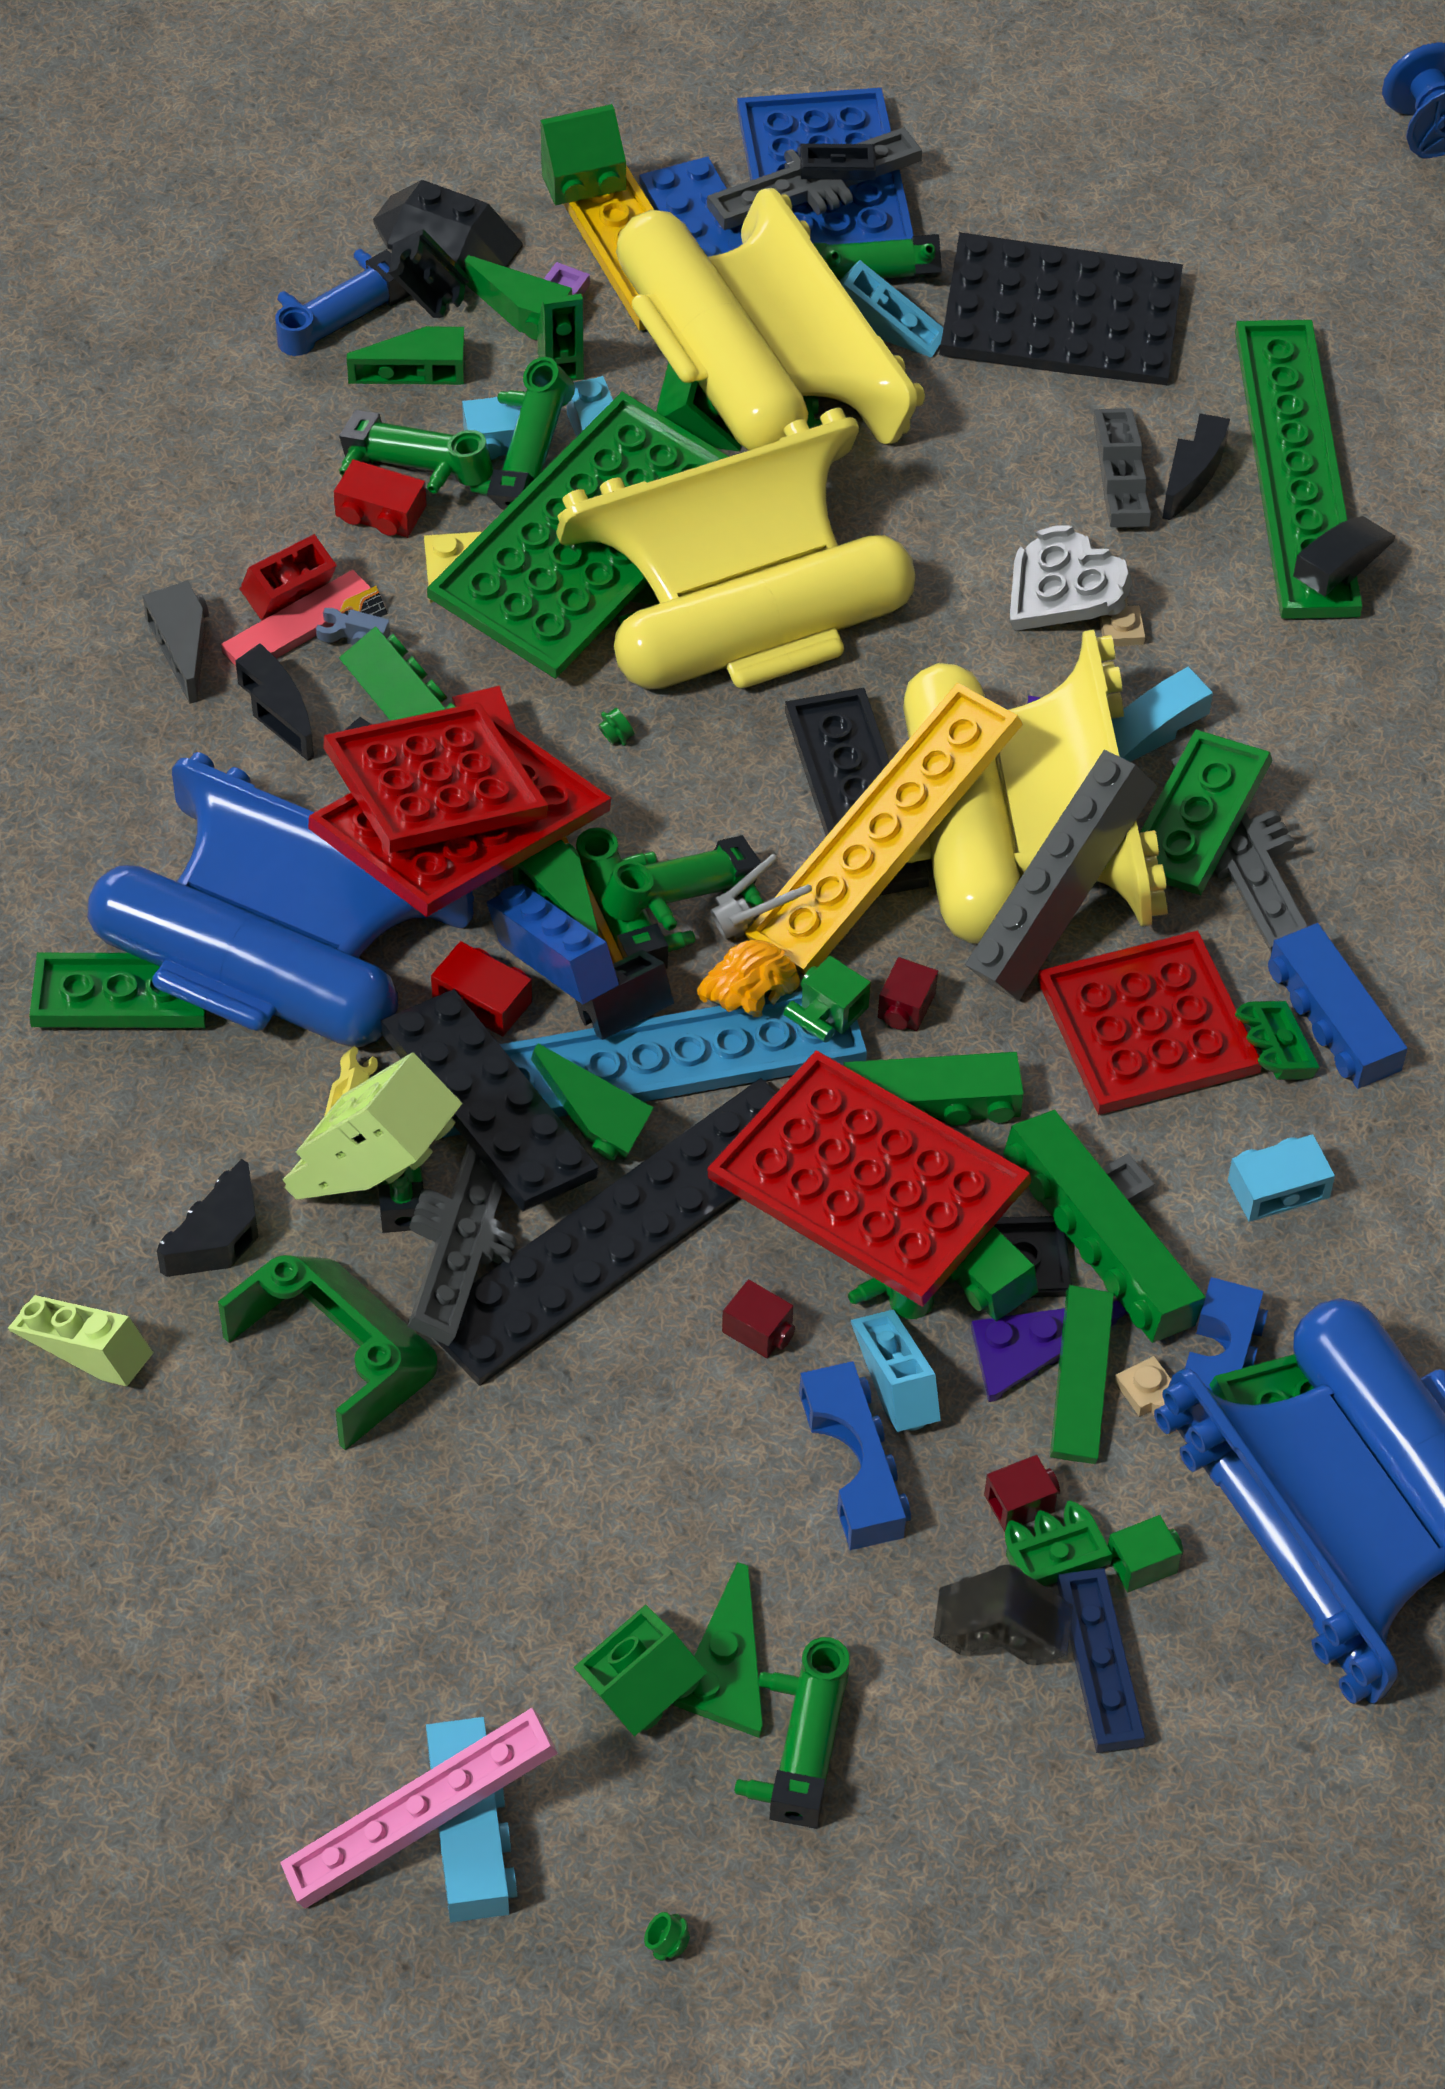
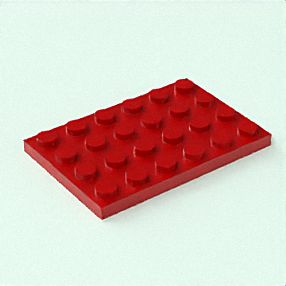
(447, 870)
(869, 1177)

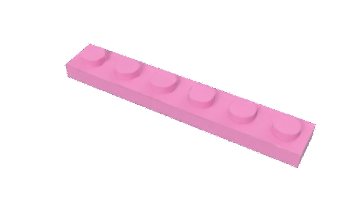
(418, 1808)

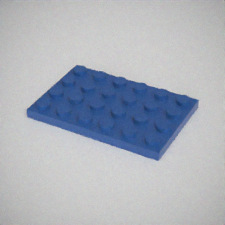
(830, 117)

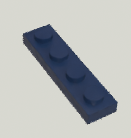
(1101, 1662)

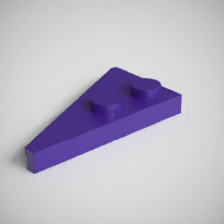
(1020, 1346)

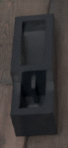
(1195, 463)
(1341, 554)
(275, 699)

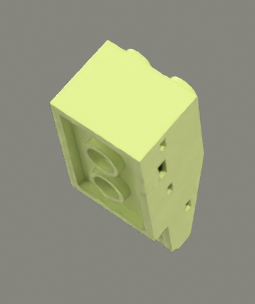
(375, 1132)

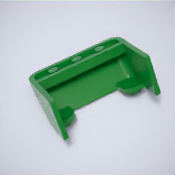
(390, 1354)

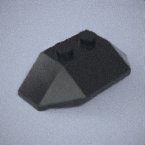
(452, 219)

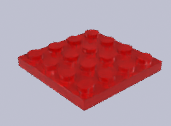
(435, 777)
(1148, 1022)

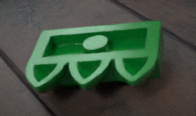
(1280, 1039)
(1057, 1548)

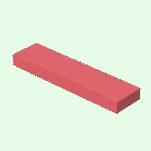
(297, 621)

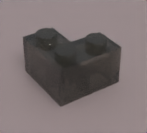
(1005, 1612)

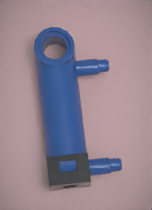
(303, 325)

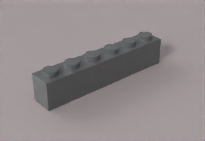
(1061, 874)

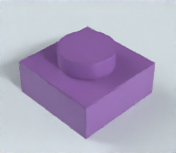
(569, 277)

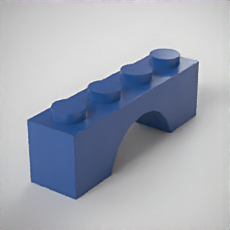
(838, 1407)

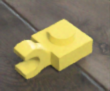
(351, 1075)

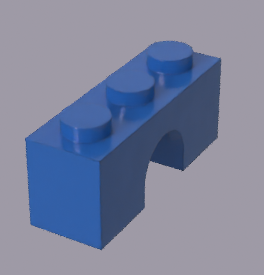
(1231, 1318)

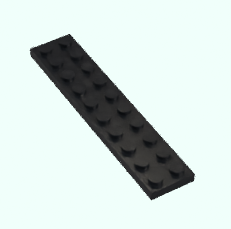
(600, 1243)

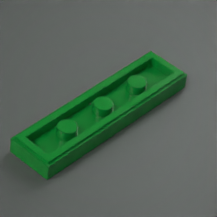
(1081, 1375)

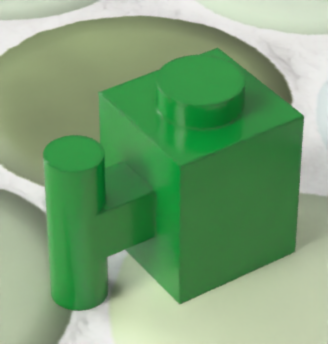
(830, 999)

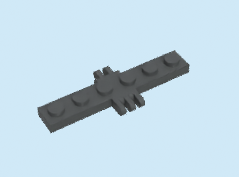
(732, 205)
(1255, 875)
(463, 1239)

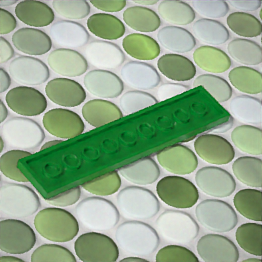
(1293, 457)

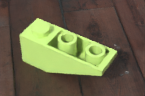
(85, 1337)

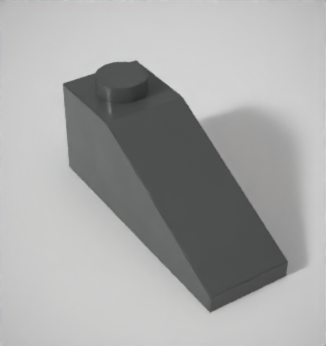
(179, 627)

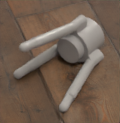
(735, 916)

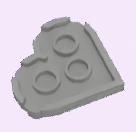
(1065, 580)

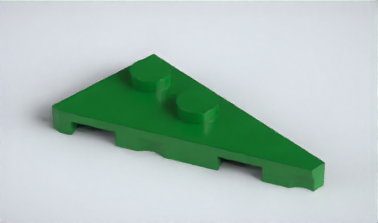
(728, 1654)

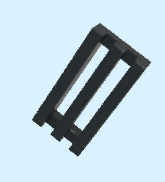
(838, 161)

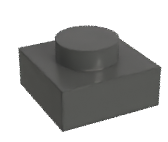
(1130, 1178)

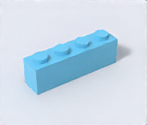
(474, 1839)

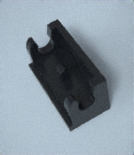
(427, 273)
(640, 993)

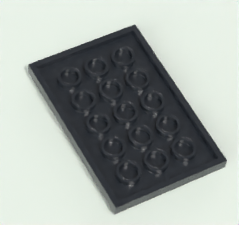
(1061, 309)

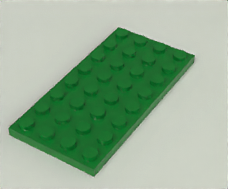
(556, 597)

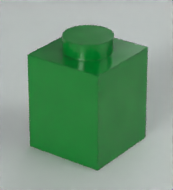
(1145, 1553)

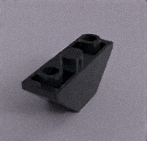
(214, 1229)

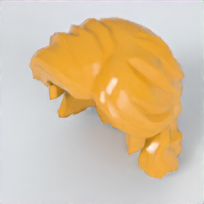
(747, 975)

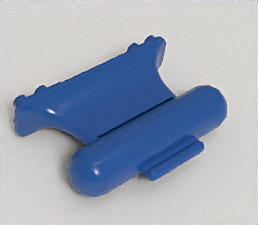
(260, 915)
(1334, 1481)

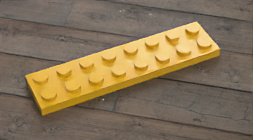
(887, 826)

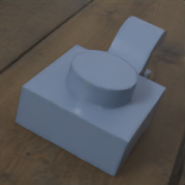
(350, 626)

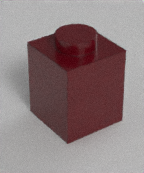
(907, 994)
(758, 1319)
(1021, 1491)

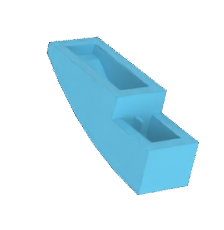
(1160, 713)

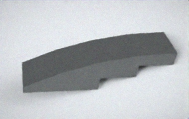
(1122, 467)

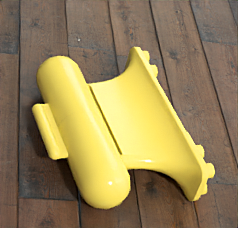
(762, 324)
(742, 562)
(1025, 789)

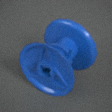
(1418, 89)

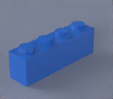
(552, 943)
(1336, 1006)

